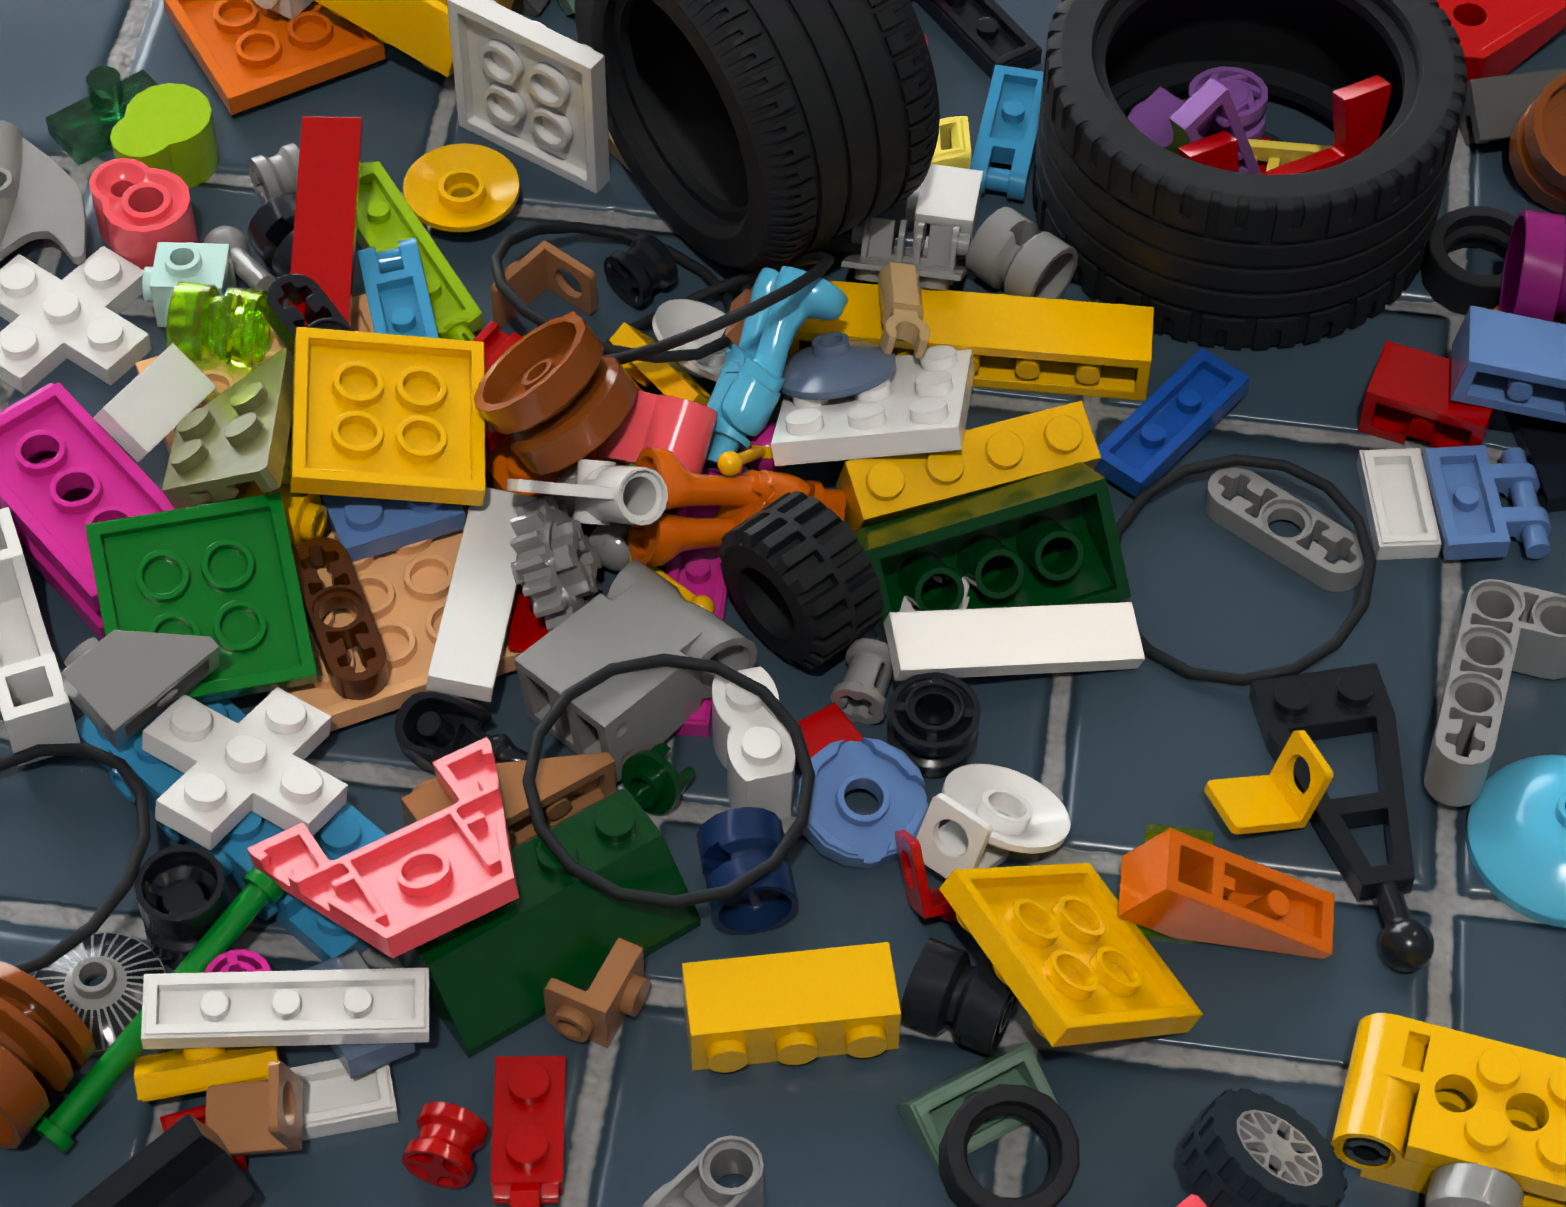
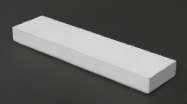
(478, 601)
(1014, 640)
(285, 1008)

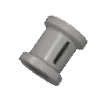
(865, 682)

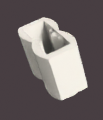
(753, 746)

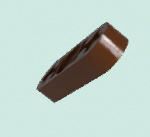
(335, 641)

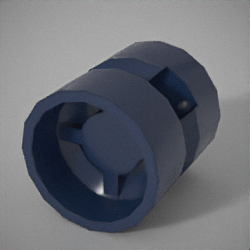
(732, 846)

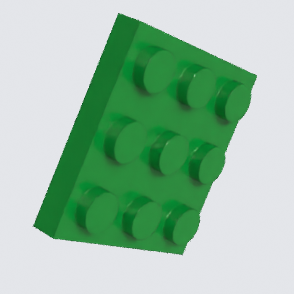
(211, 574)

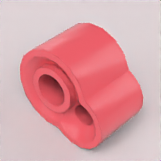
(140, 208)
(665, 424)

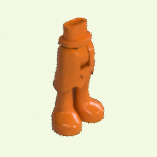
(737, 495)

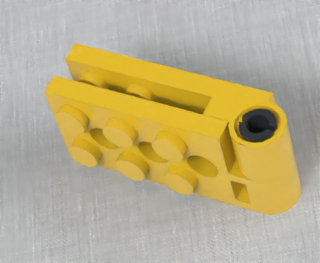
(1448, 1097)

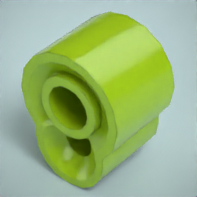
(169, 131)

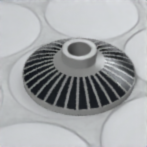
(119, 998)

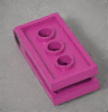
(58, 477)

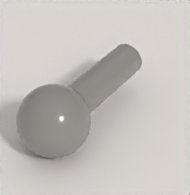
(244, 265)

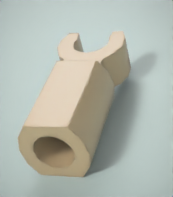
(902, 308)

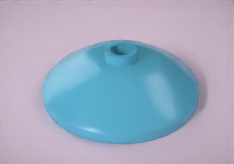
(1520, 837)

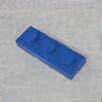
(1171, 421)

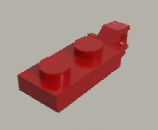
(528, 1130)

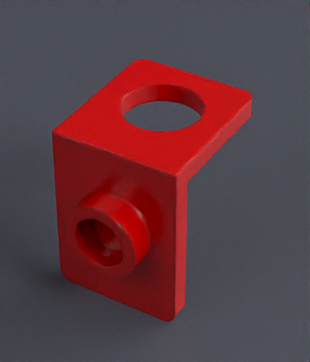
(923, 900)

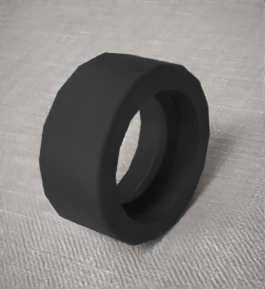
(1458, 229)
(1025, 1104)

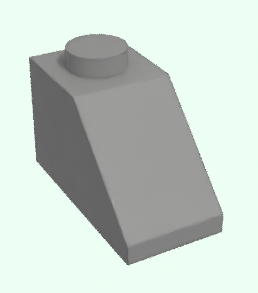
(135, 677)

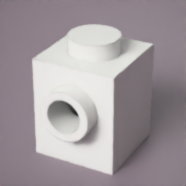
(946, 198)

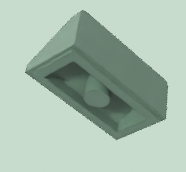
(932, 1109)

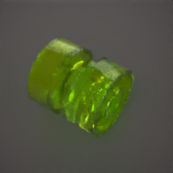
(209, 324)

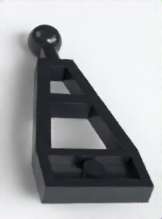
(1342, 705)

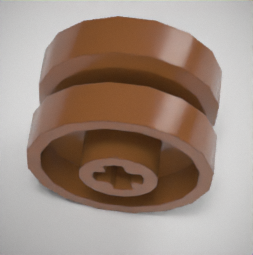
(1539, 147)
(556, 394)

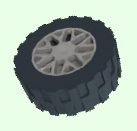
(1260, 1155)

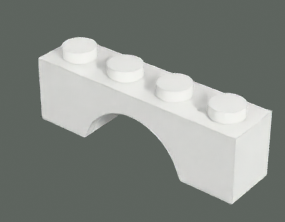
(30, 678)

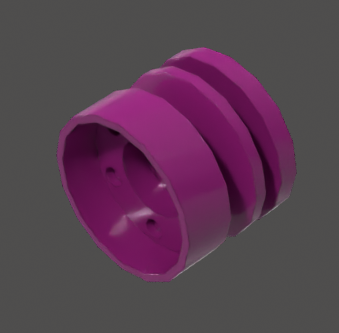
(1535, 267)

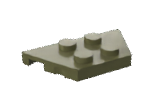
(234, 438)

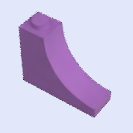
(1177, 123)

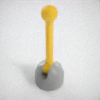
(615, 555)

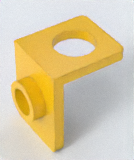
(1273, 800)

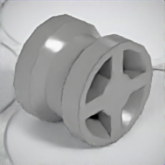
(275, 174)

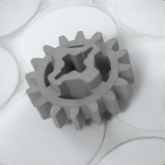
(553, 560)

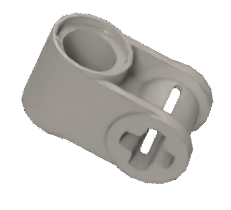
(697, 1182)

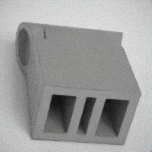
(636, 708)

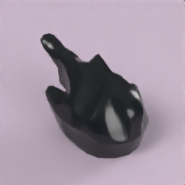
(441, 723)

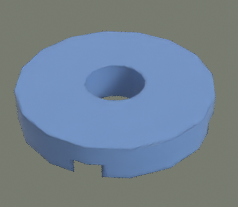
(872, 766)

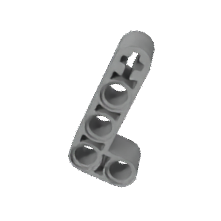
(1499, 632)

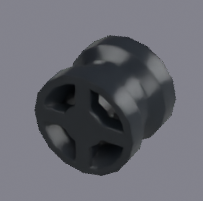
(640, 270)

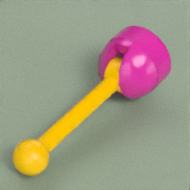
(758, 455)

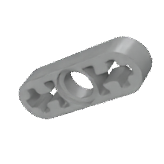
(1274, 504)

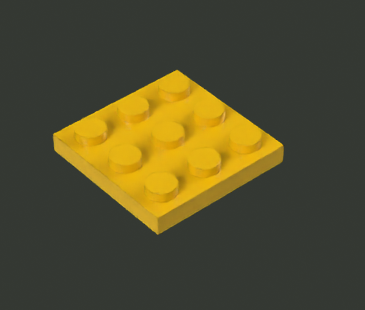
(387, 417)
(1069, 953)

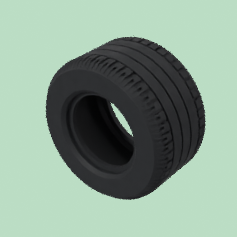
(766, 116)

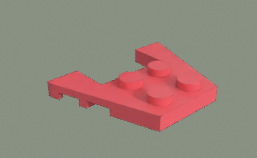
(417, 878)

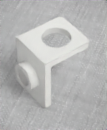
(956, 845)

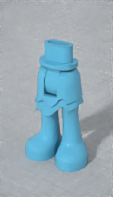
(754, 369)

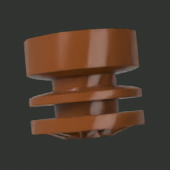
(38, 1051)

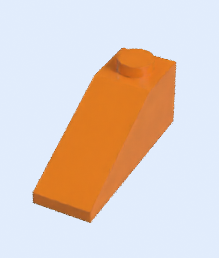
(1222, 898)

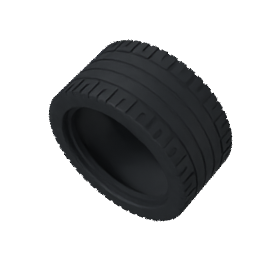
(1233, 250)

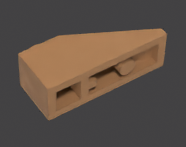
(563, 785)

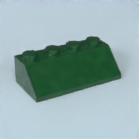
(1015, 544)
(494, 968)

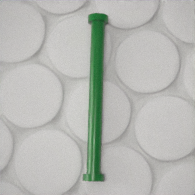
(128, 1045)

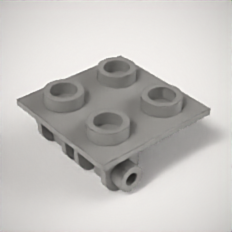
(935, 270)

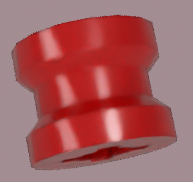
(445, 1145)

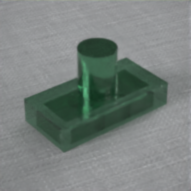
(86, 126)

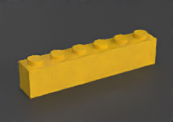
(1017, 339)

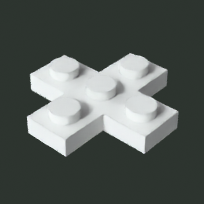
(69, 319)
(243, 767)

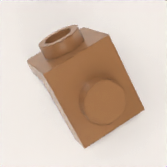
(598, 1013)

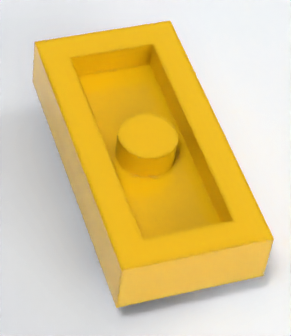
(667, 377)

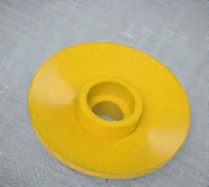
(461, 187)

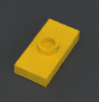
(198, 1068)

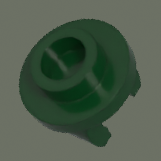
(654, 779)

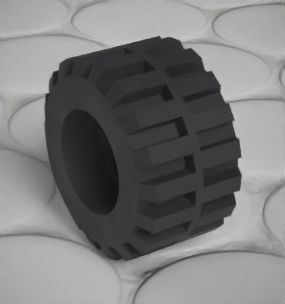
(801, 579)

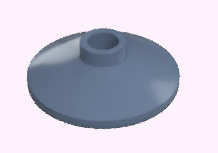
(836, 368)

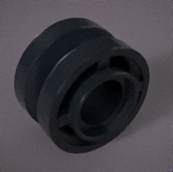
(940, 701)

